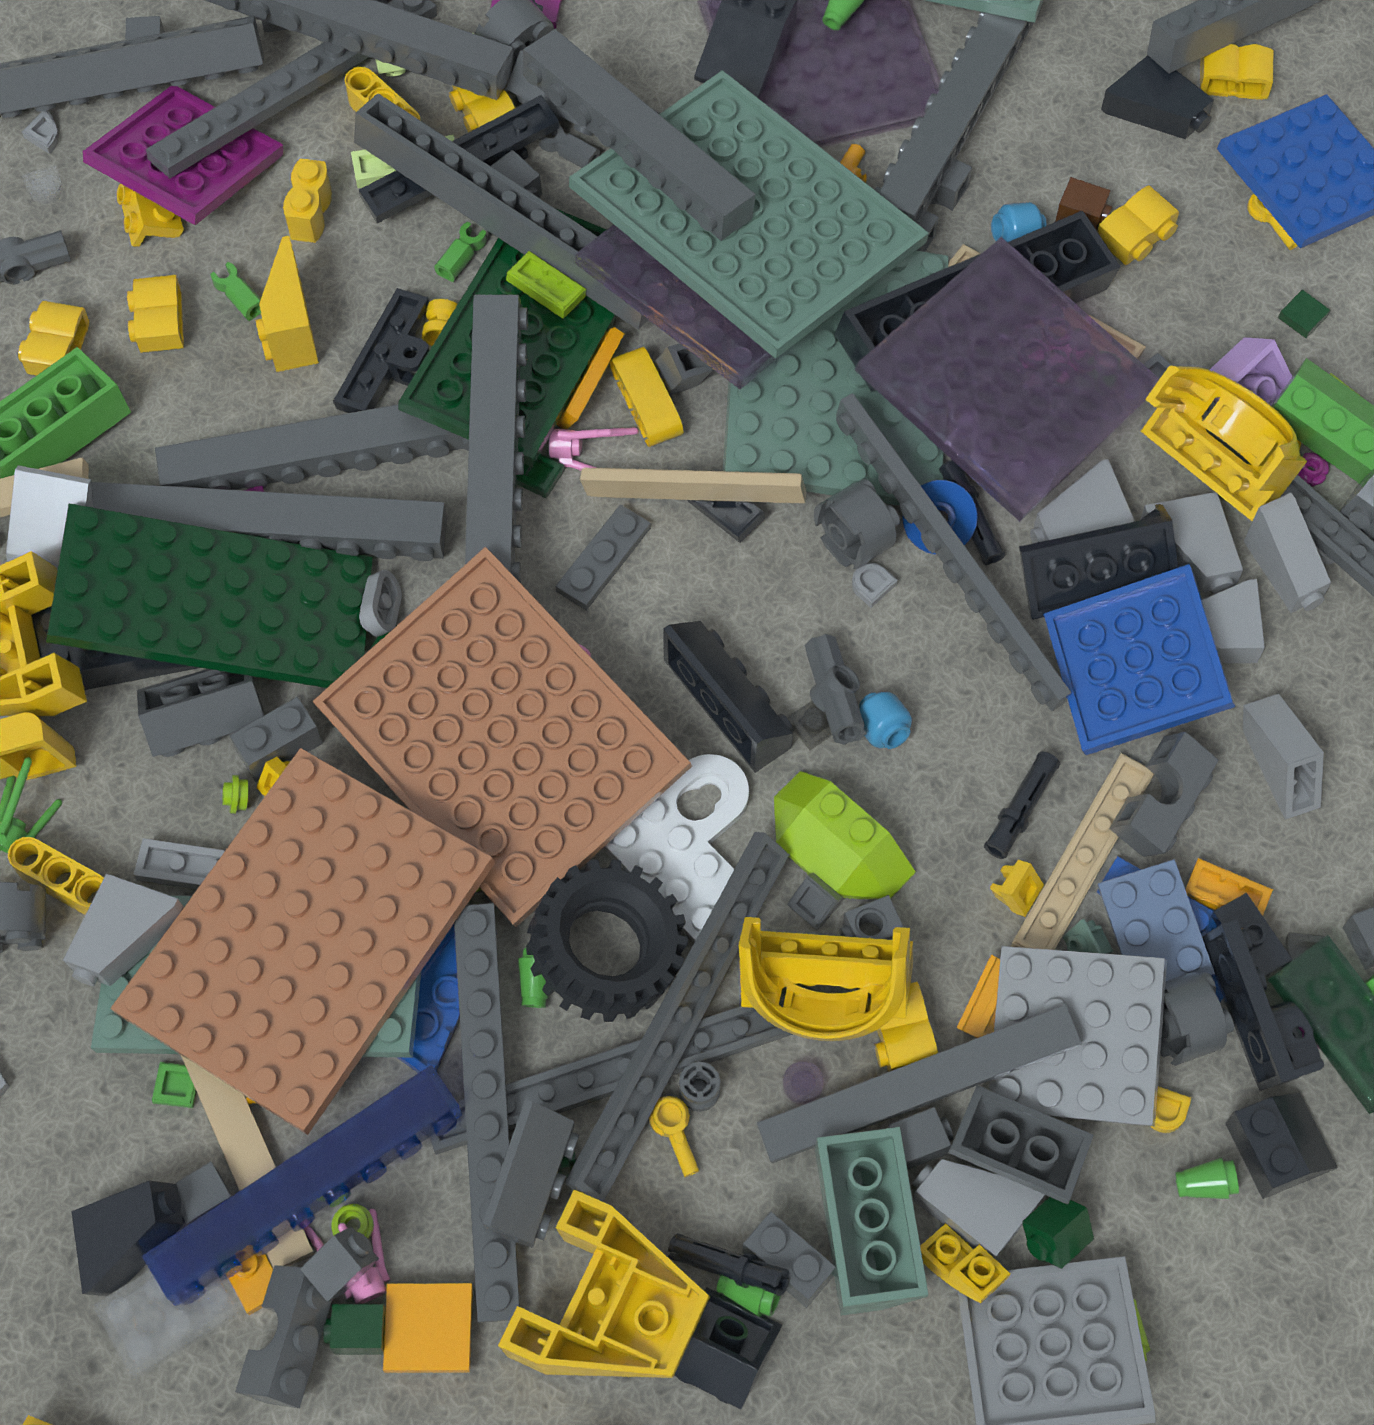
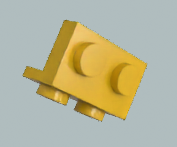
(146, 217)

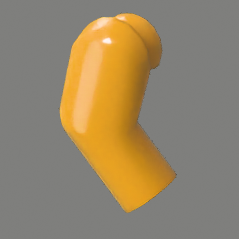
(852, 159)

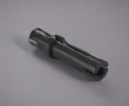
(983, 536)
(1014, 817)
(743, 1269)

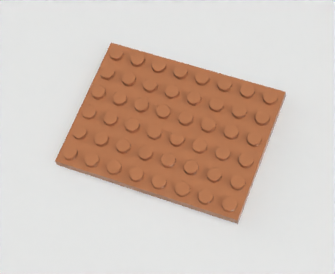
(502, 732)
(303, 939)

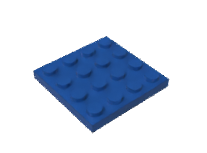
(1306, 169)
(1138, 660)

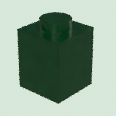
(1058, 1231)
(356, 1329)

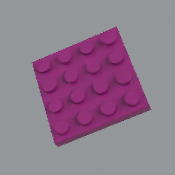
(196, 189)

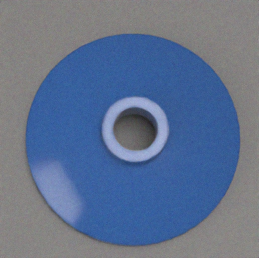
(956, 503)

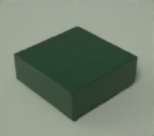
(1304, 313)
(542, 476)

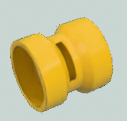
(437, 314)

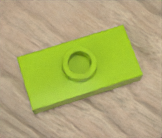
(546, 284)

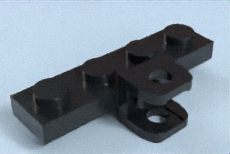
(386, 353)

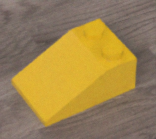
(284, 313)

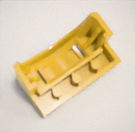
(1239, 420)
(785, 959)

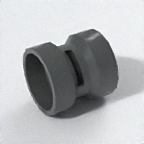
(699, 1095)

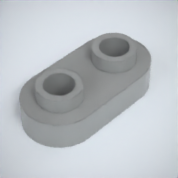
(380, 603)

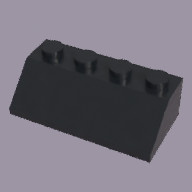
(726, 693)

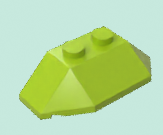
(838, 840)

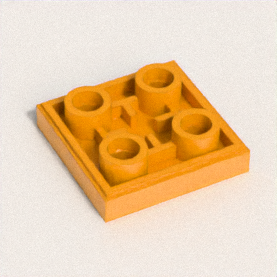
(428, 1328)

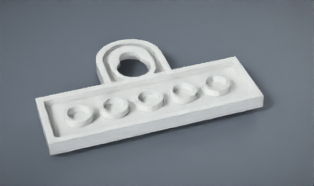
(680, 848)

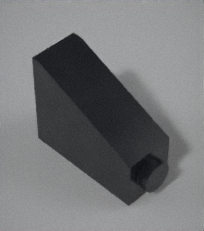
(1158, 100)
(120, 1230)

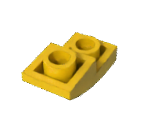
(961, 1266)

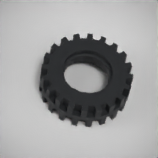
(630, 900)

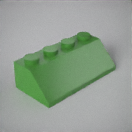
(57, 413)
(1330, 419)

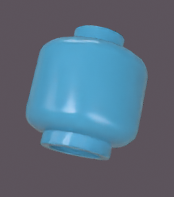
(1016, 220)
(885, 720)

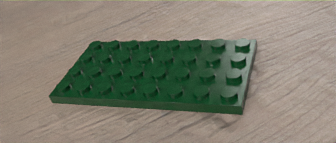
(556, 356)
(207, 598)

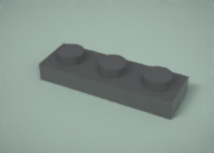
(603, 557)

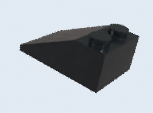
(747, 41)

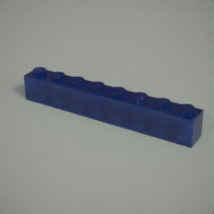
(302, 1186)

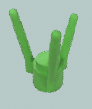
(11, 827)

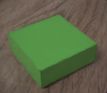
(174, 1086)

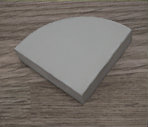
(42, 132)

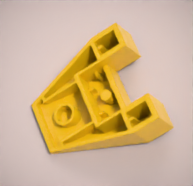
(26, 681)
(627, 1312)

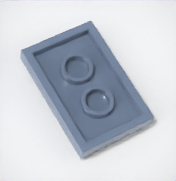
(1156, 919)

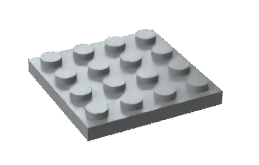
(1117, 1017)
(1058, 1348)

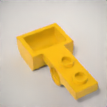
(29, 736)

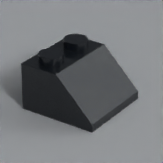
(1280, 1143)
(727, 1350)

